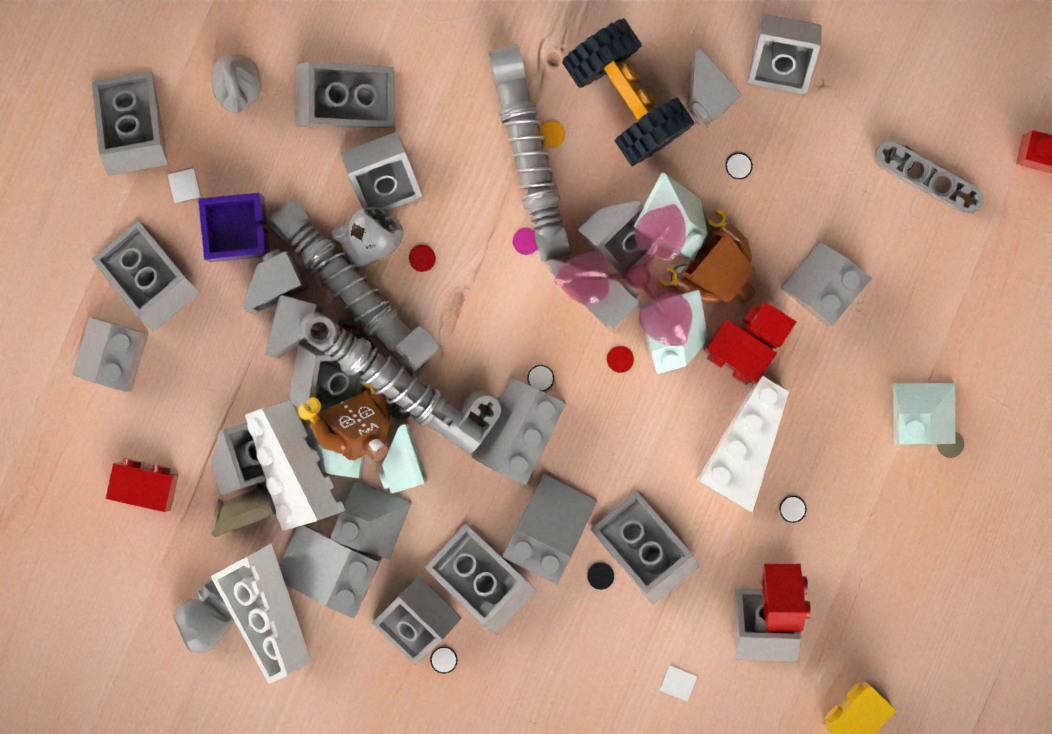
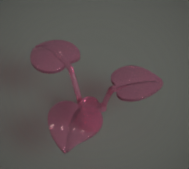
(661, 233)

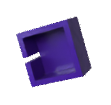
(233, 227)

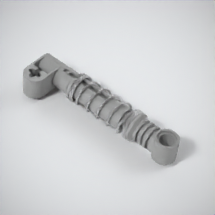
(519, 117)
(380, 320)
(424, 404)

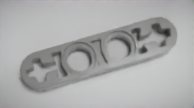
(926, 181)

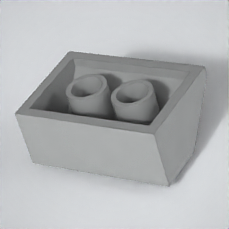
(520, 431)

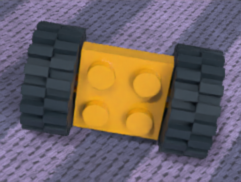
(604, 55)

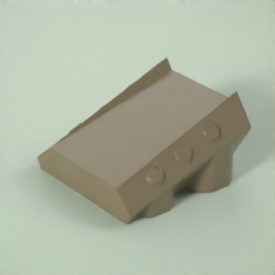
(242, 510)

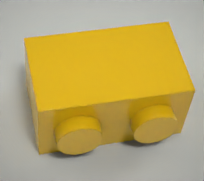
(861, 713)

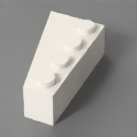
(745, 448)
(291, 467)
(264, 613)

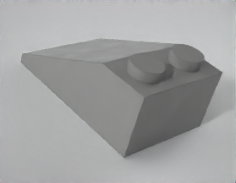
(344, 95)
(129, 124)
(145, 276)
(614, 306)
(549, 529)
(645, 547)
(328, 570)
(480, 579)

